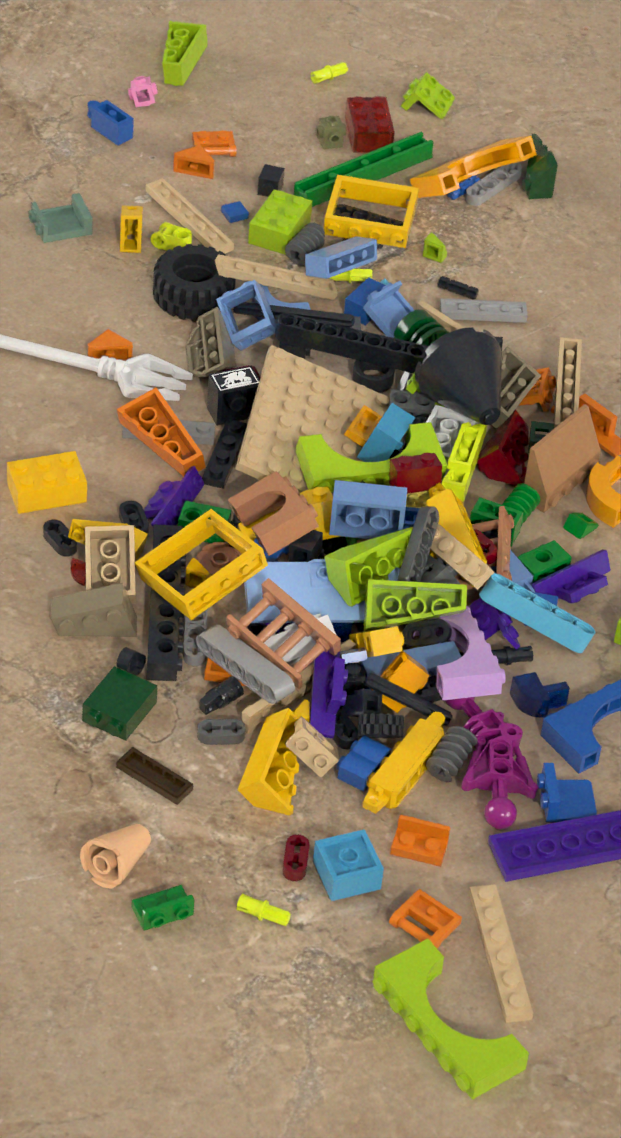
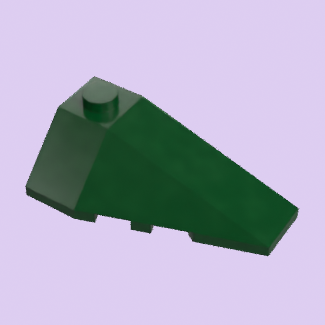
(540, 172)

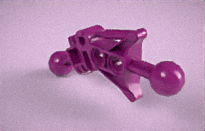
(493, 762)

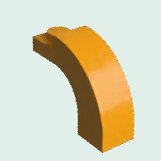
(600, 496)

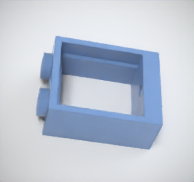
(255, 332)

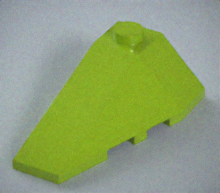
(371, 559)

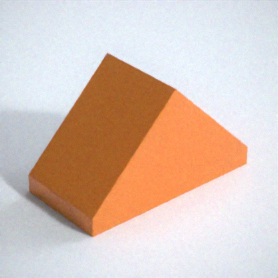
(194, 162)
(110, 345)

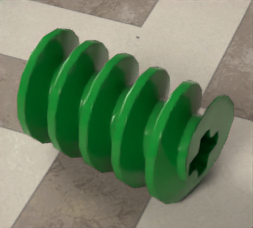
(523, 499)

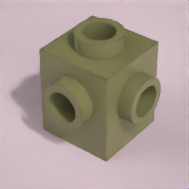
(331, 132)

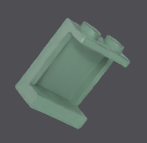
(62, 221)

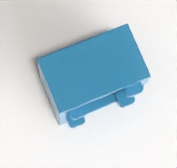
(386, 435)
(348, 865)

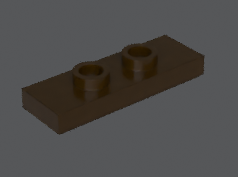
(154, 775)

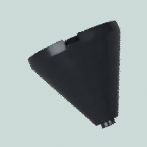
(464, 374)

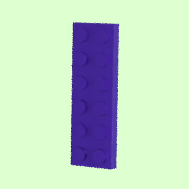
(558, 846)

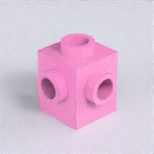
(142, 91)

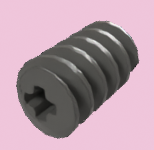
(306, 241)
(451, 753)

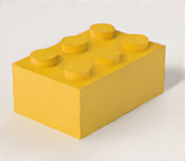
(46, 482)

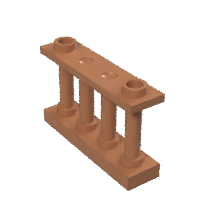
(503, 542)
(289, 610)

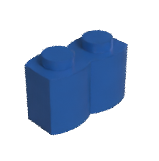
(361, 761)

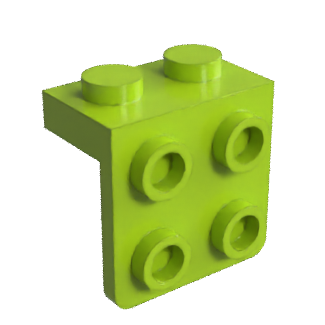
(430, 94)

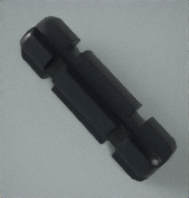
(458, 287)

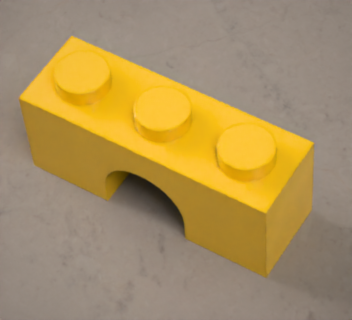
(379, 641)

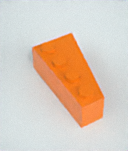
(161, 430)

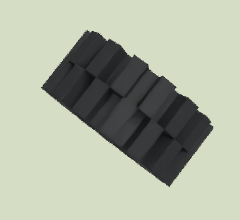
(381, 725)

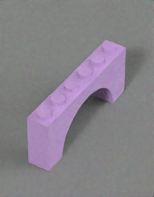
(477, 670)

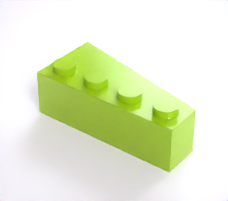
(183, 50)
(406, 602)

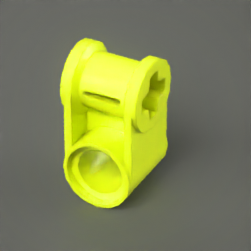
(172, 236)

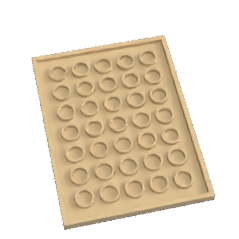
(298, 401)

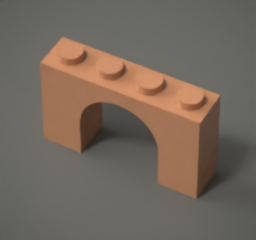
(285, 526)

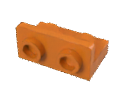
(542, 390)
(420, 840)

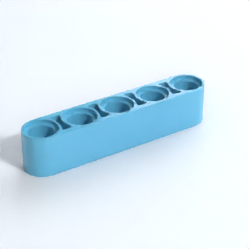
(537, 613)

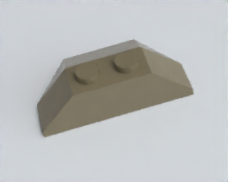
(210, 346)

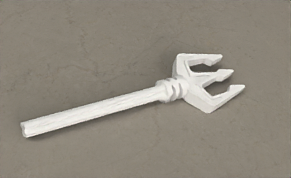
(129, 374)

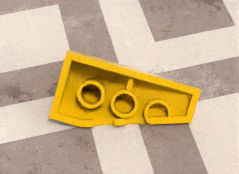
(321, 500)

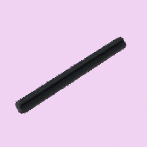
(255, 309)

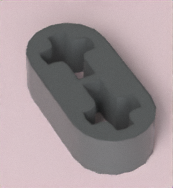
(221, 731)

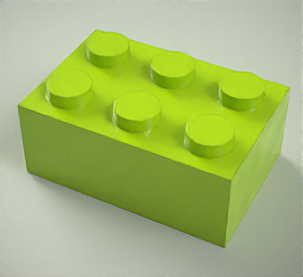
(279, 221)

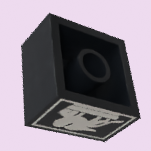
(232, 394)

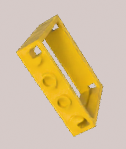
(372, 192)
(219, 584)

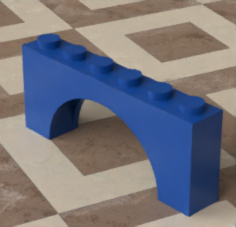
(571, 728)

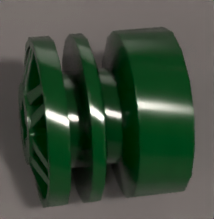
(419, 328)

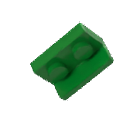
(163, 907)

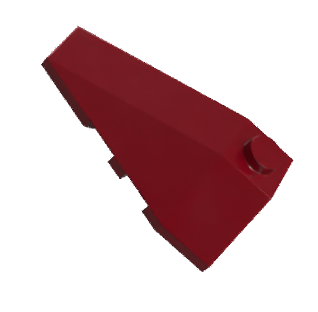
(505, 453)

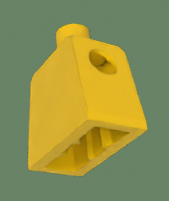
(131, 225)

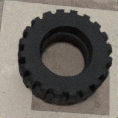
(189, 281)

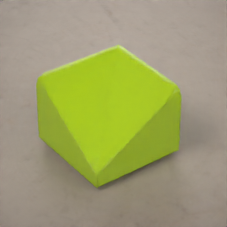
(434, 248)

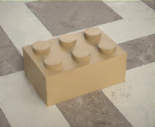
(111, 558)

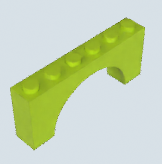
(324, 465)
(471, 1061)

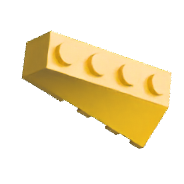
(272, 766)

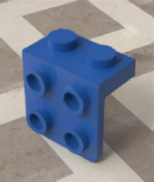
(564, 798)

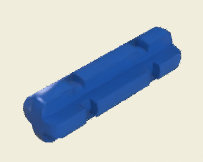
(464, 185)

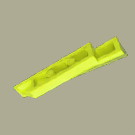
(464, 458)

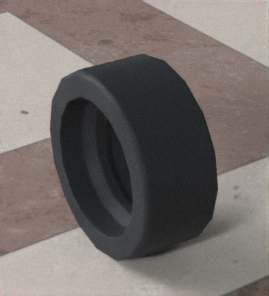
(378, 383)

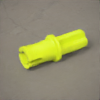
(328, 72)
(353, 275)
(263, 910)

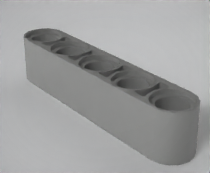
(245, 664)

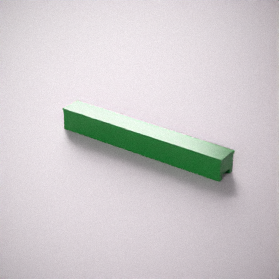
(369, 166)

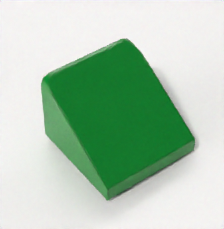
(579, 525)

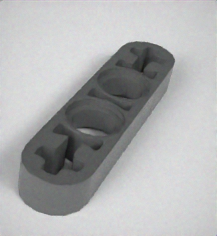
(419, 545)

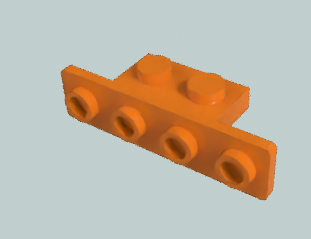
(604, 425)

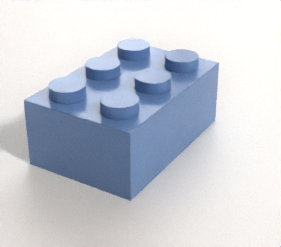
(367, 509)

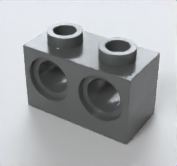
(414, 404)

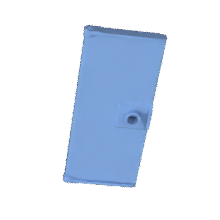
(309, 587)

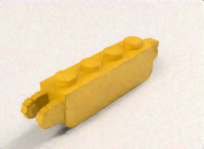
(455, 518)
(405, 764)

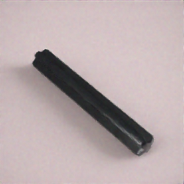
(405, 697)

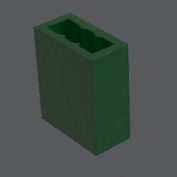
(119, 703)

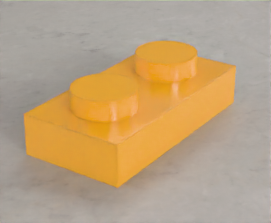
(363, 425)

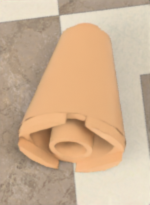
(114, 854)

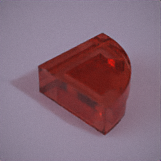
(78, 571)

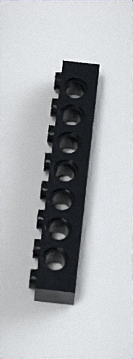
(164, 617)

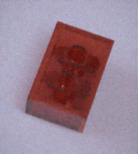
(368, 123)

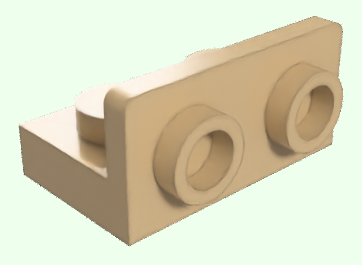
(312, 747)

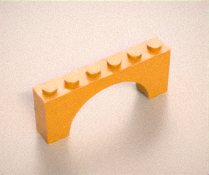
(447, 176)

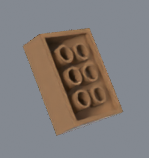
(563, 458)

